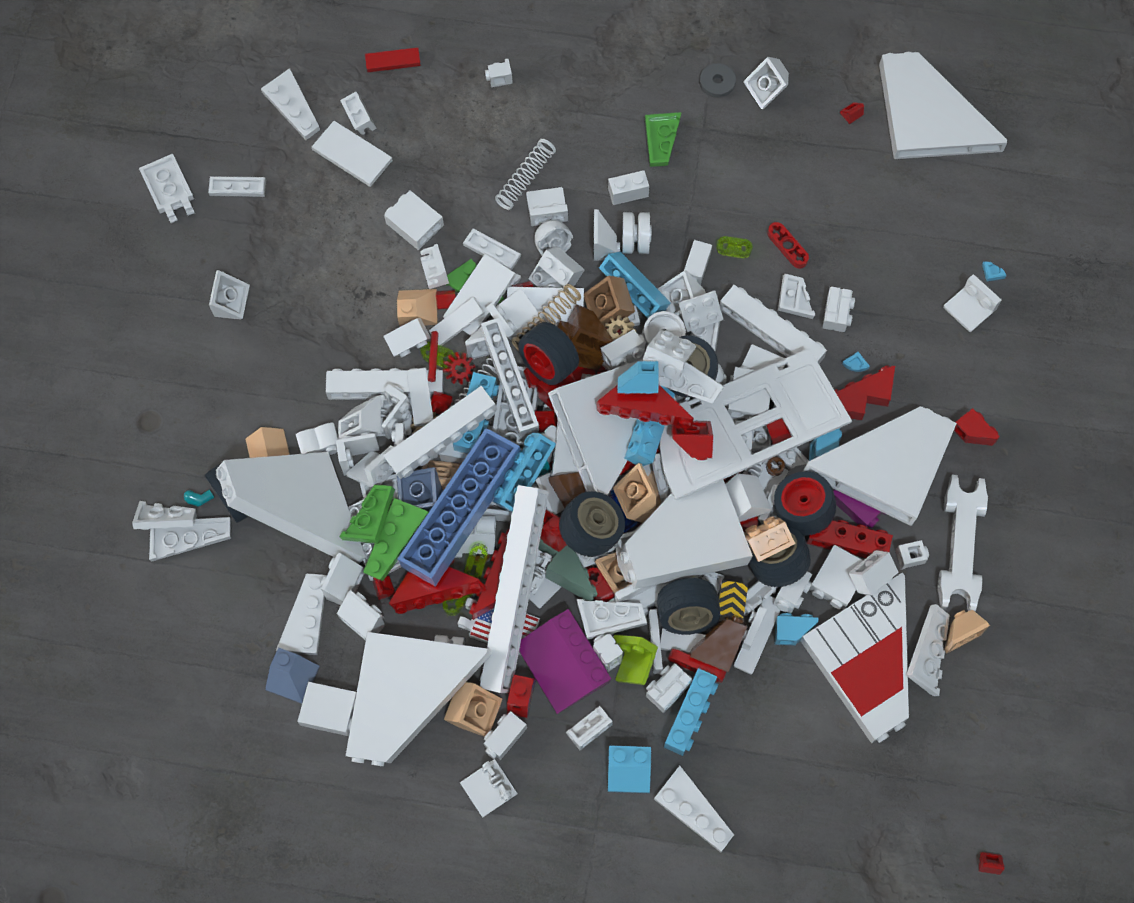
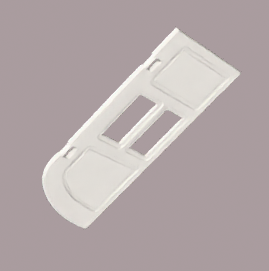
(800, 398)

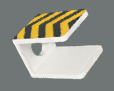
(732, 599)

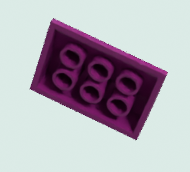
(563, 661)

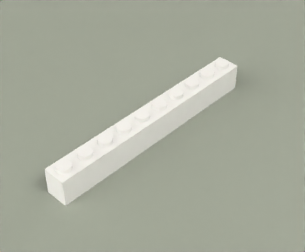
(514, 588)

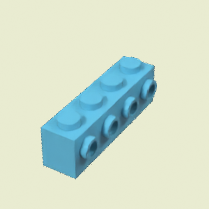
(641, 290)
(469, 438)
(645, 440)
(525, 469)
(690, 712)

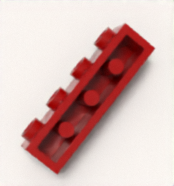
(854, 539)

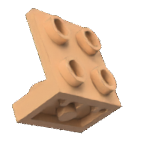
(769, 538)

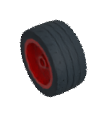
(548, 353)
(805, 502)

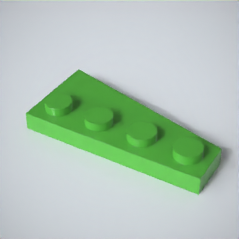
(397, 531)

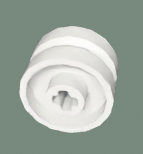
(636, 233)
(662, 321)

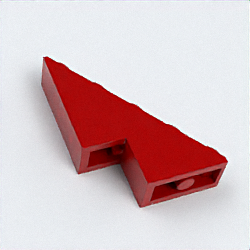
(872, 389)
(646, 407)
(418, 593)
(487, 598)

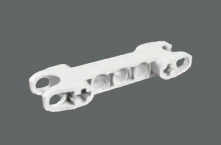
(960, 577)

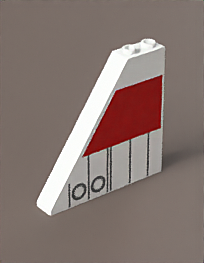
(866, 659)

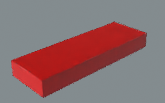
(392, 59)

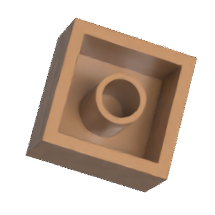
(609, 299)

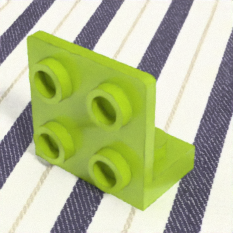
(636, 660)

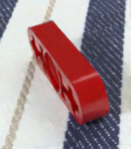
(787, 237)
(684, 660)

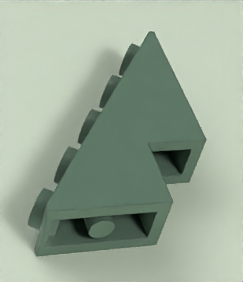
(568, 572)

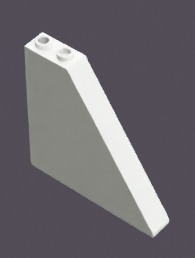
(929, 114)
(594, 439)
(890, 464)
(294, 496)
(687, 539)
(402, 689)

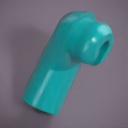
(197, 499)

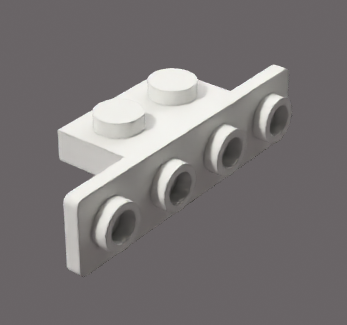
(757, 636)

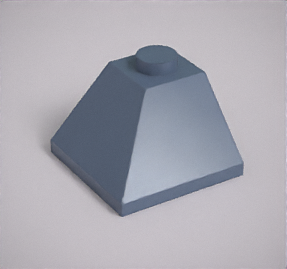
(420, 488)
(290, 675)

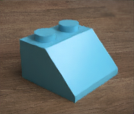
(629, 769)

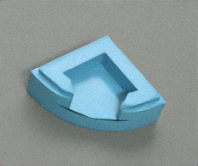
(992, 271)
(856, 363)

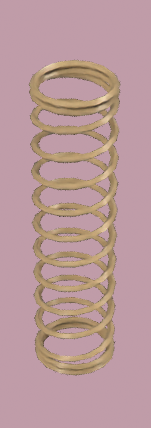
(551, 310)

